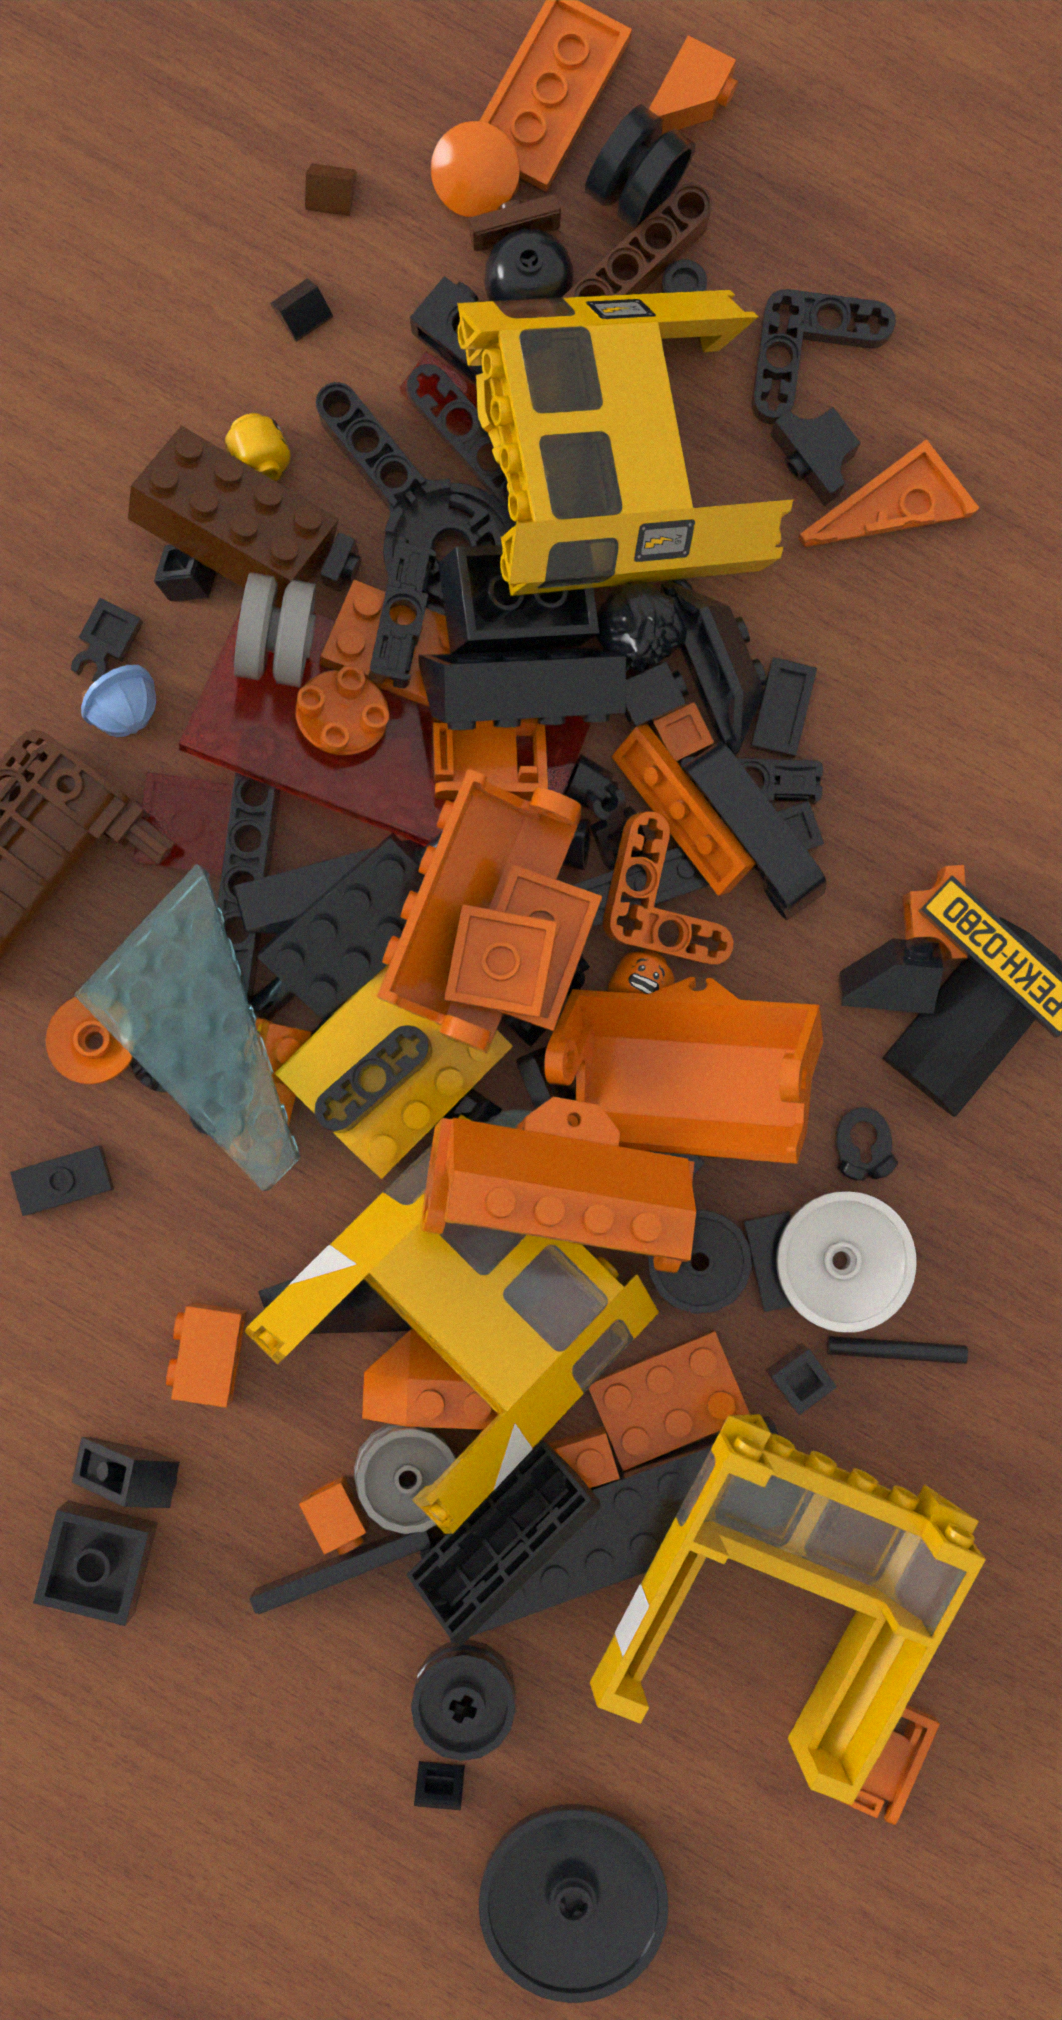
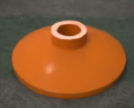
(70, 1051)

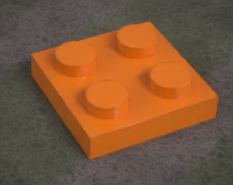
(500, 961)

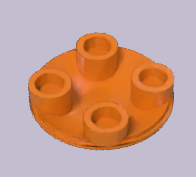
(475, 168)
(342, 711)

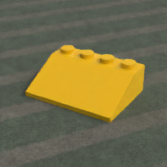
(416, 1105)

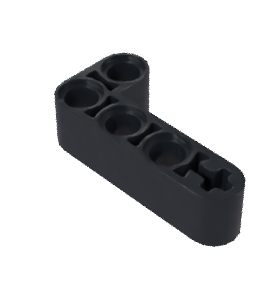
(463, 446)
(782, 862)

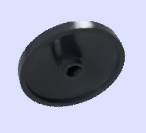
(573, 1903)

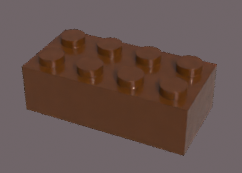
(229, 514)

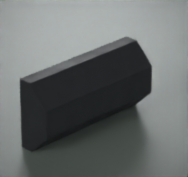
(967, 1035)
(503, 1542)

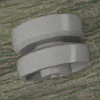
(282, 630)
(378, 1469)

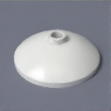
(877, 1267)

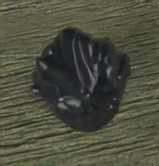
(640, 625)

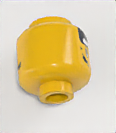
(259, 444)

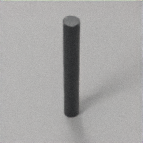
(897, 1350)

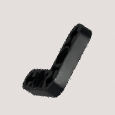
(806, 327)

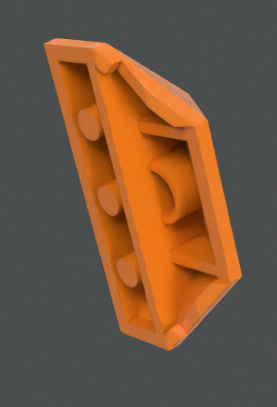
(420, 1389)

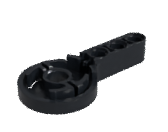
(420, 505)

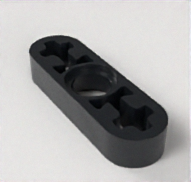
(353, 1075)

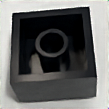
(95, 1562)

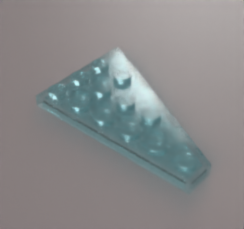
(185, 1017)

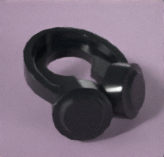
(850, 1163)

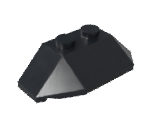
(719, 663)

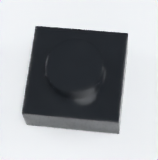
(341, 562)

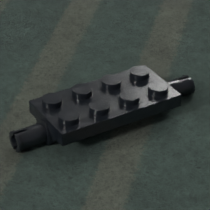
(343, 933)

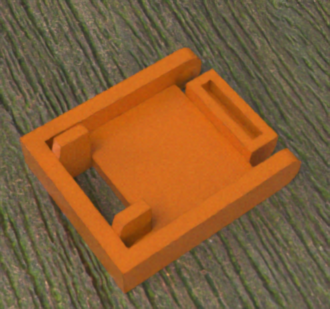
(489, 752)
(897, 1767)

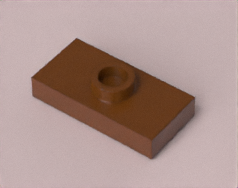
(513, 216)

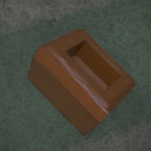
(329, 189)

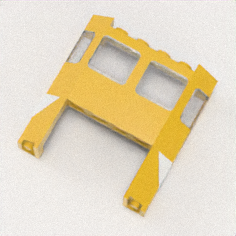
(505, 1309)

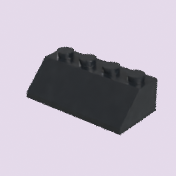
(524, 685)

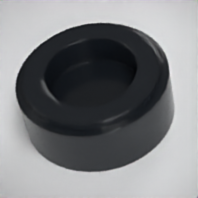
(684, 277)

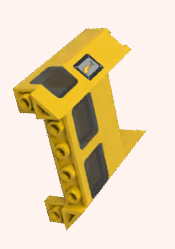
(599, 441)

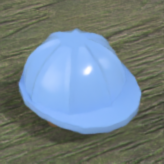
(120, 701)

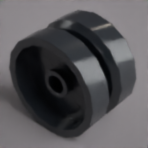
(639, 166)
(725, 1275)
(460, 1728)

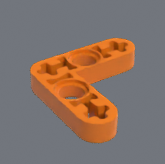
(647, 917)

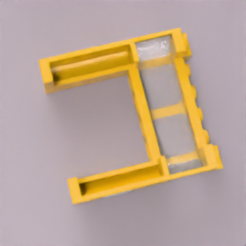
(835, 1534)

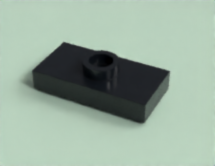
(62, 1180)

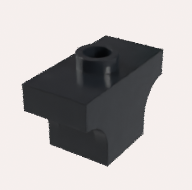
(816, 450)

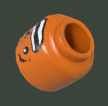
(641, 973)

